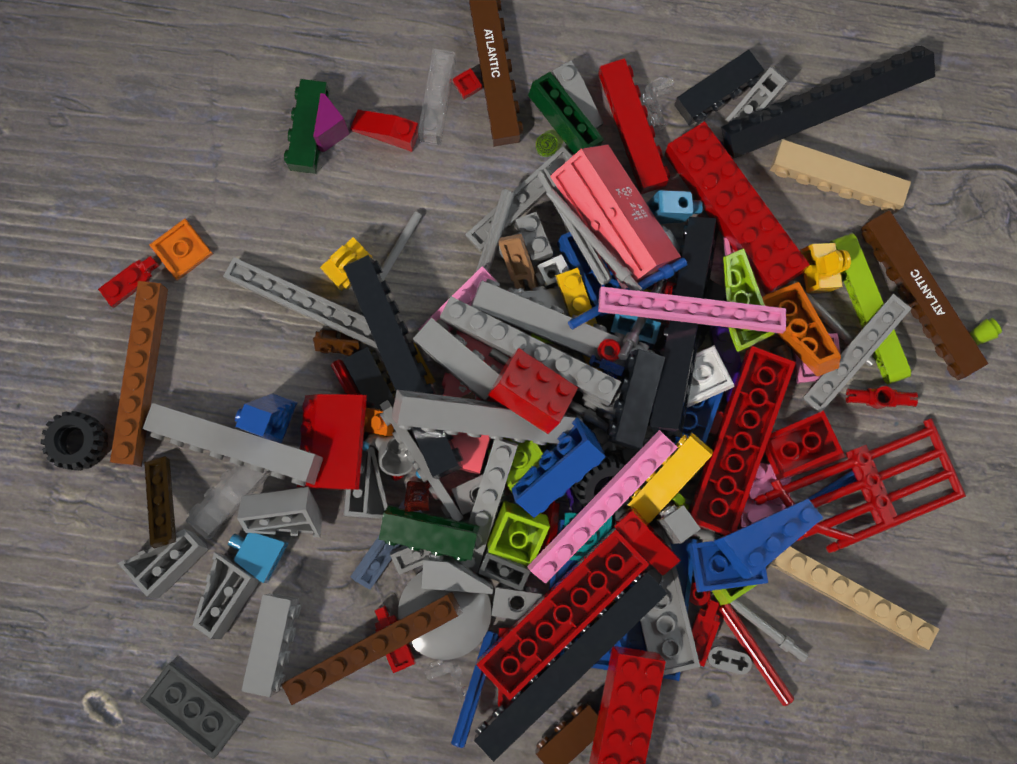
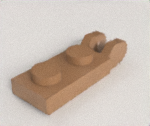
(518, 261)

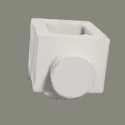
(554, 265)

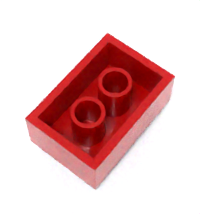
(533, 391)

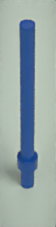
(664, 273)

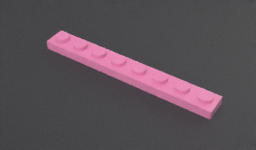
(692, 310)
(602, 507)

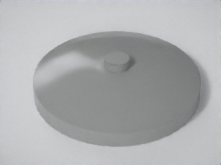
(456, 636)

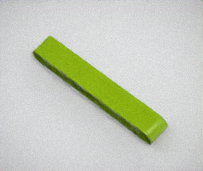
(867, 302)

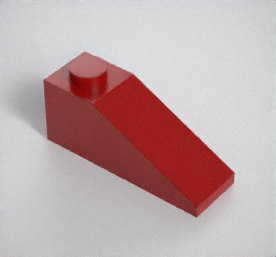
(386, 128)
(646, 541)

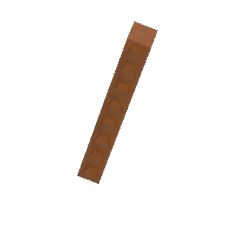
(139, 373)

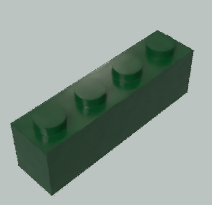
(563, 114)
(303, 149)
(429, 533)

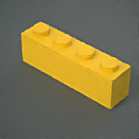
(670, 477)

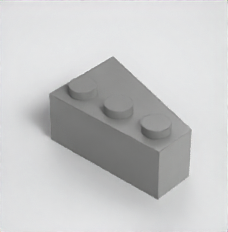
(370, 498)
(223, 597)

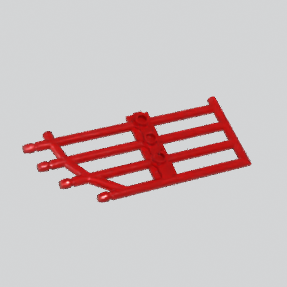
(873, 489)

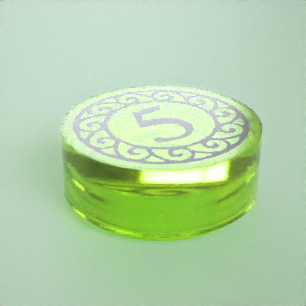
(546, 145)

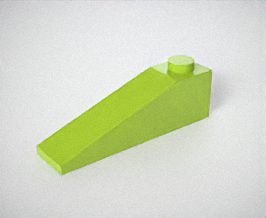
(742, 288)

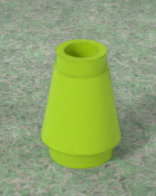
(986, 331)

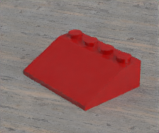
(334, 431)

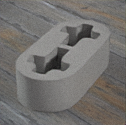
(727, 665)

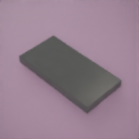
(192, 710)

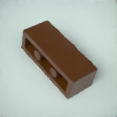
(569, 737)

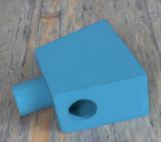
(674, 206)
(258, 554)

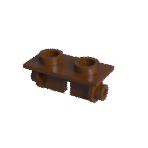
(327, 342)

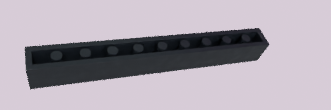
(828, 101)
(683, 337)
(400, 357)
(569, 666)

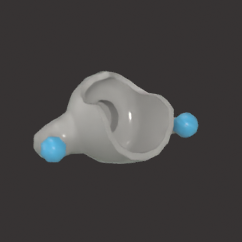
(391, 454)

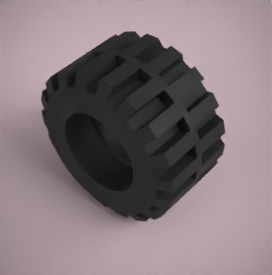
(56, 441)
(585, 488)

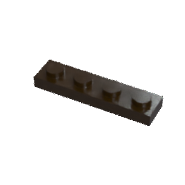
(160, 502)

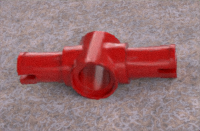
(892, 397)

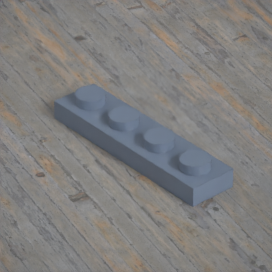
(374, 561)

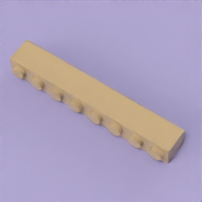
(856, 598)

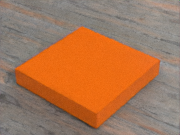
(181, 249)

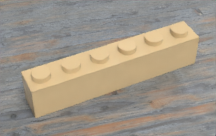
(840, 176)

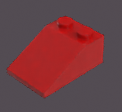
(803, 447)

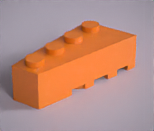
(804, 329)

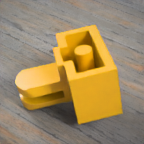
(346, 254)
(825, 267)

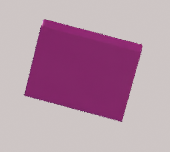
(329, 125)

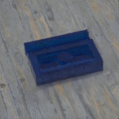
(607, 367)

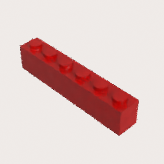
(633, 126)

